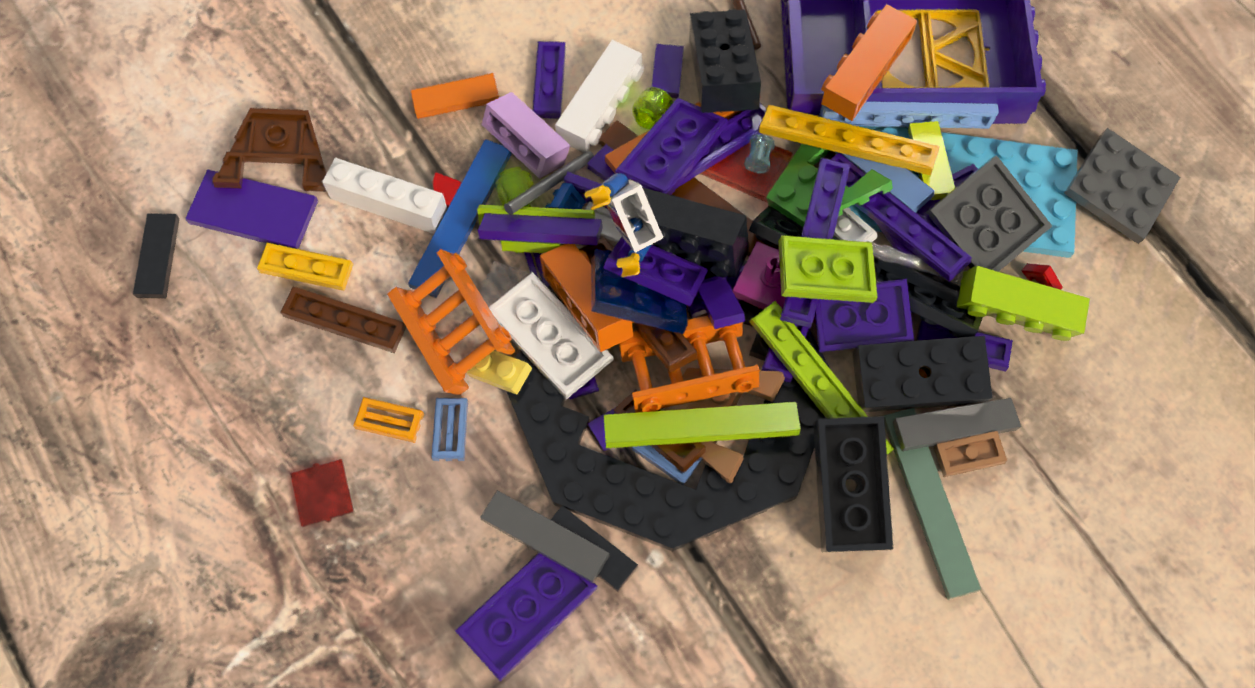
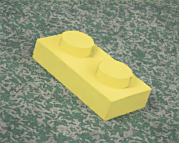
(501, 371)

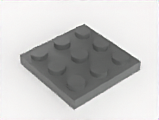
(1122, 185)
(990, 216)

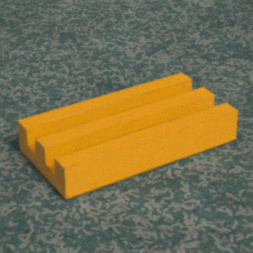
(414, 426)

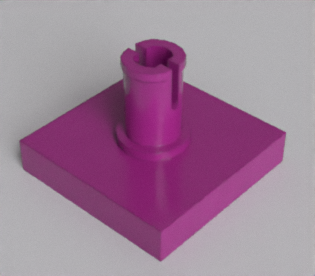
(761, 278)

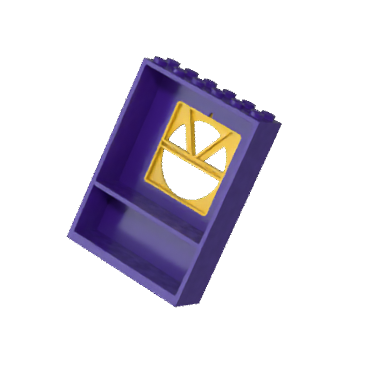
(999, 30)

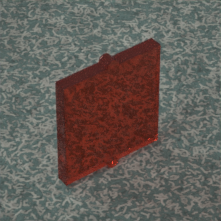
(322, 492)

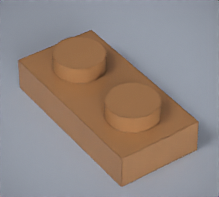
(970, 454)

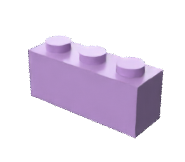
(525, 134)

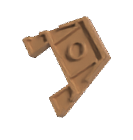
(720, 458)

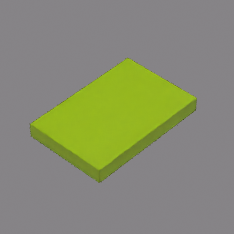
(827, 269)

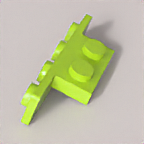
(533, 247)

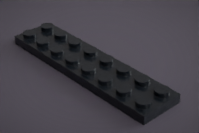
(932, 309)

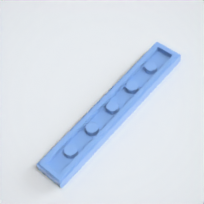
(903, 113)

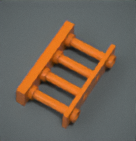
(423, 326)
(698, 333)

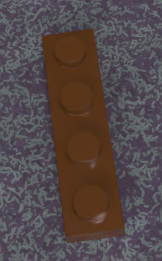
(343, 319)

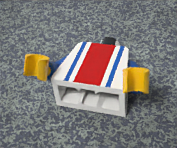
(631, 217)

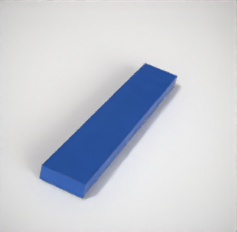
(462, 212)

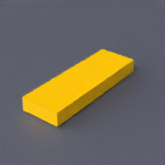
(305, 266)

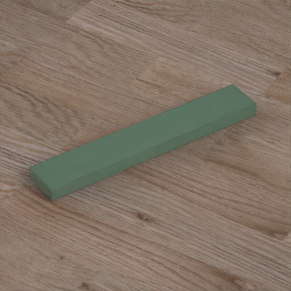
(934, 515)

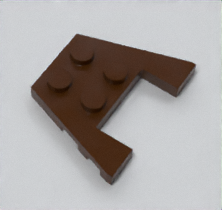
(274, 137)

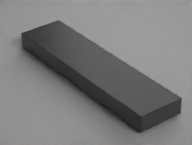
(955, 423)
(545, 536)

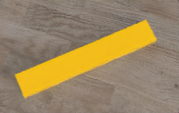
(849, 139)

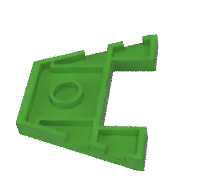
(795, 185)

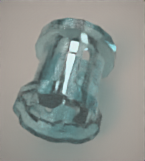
(759, 153)

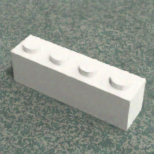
(599, 96)
(385, 195)

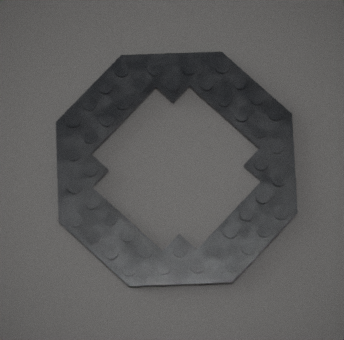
(646, 502)

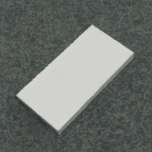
(549, 335)

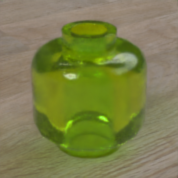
(651, 106)
(512, 184)

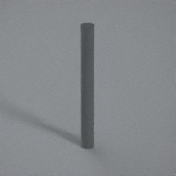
(547, 183)

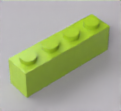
(1023, 303)

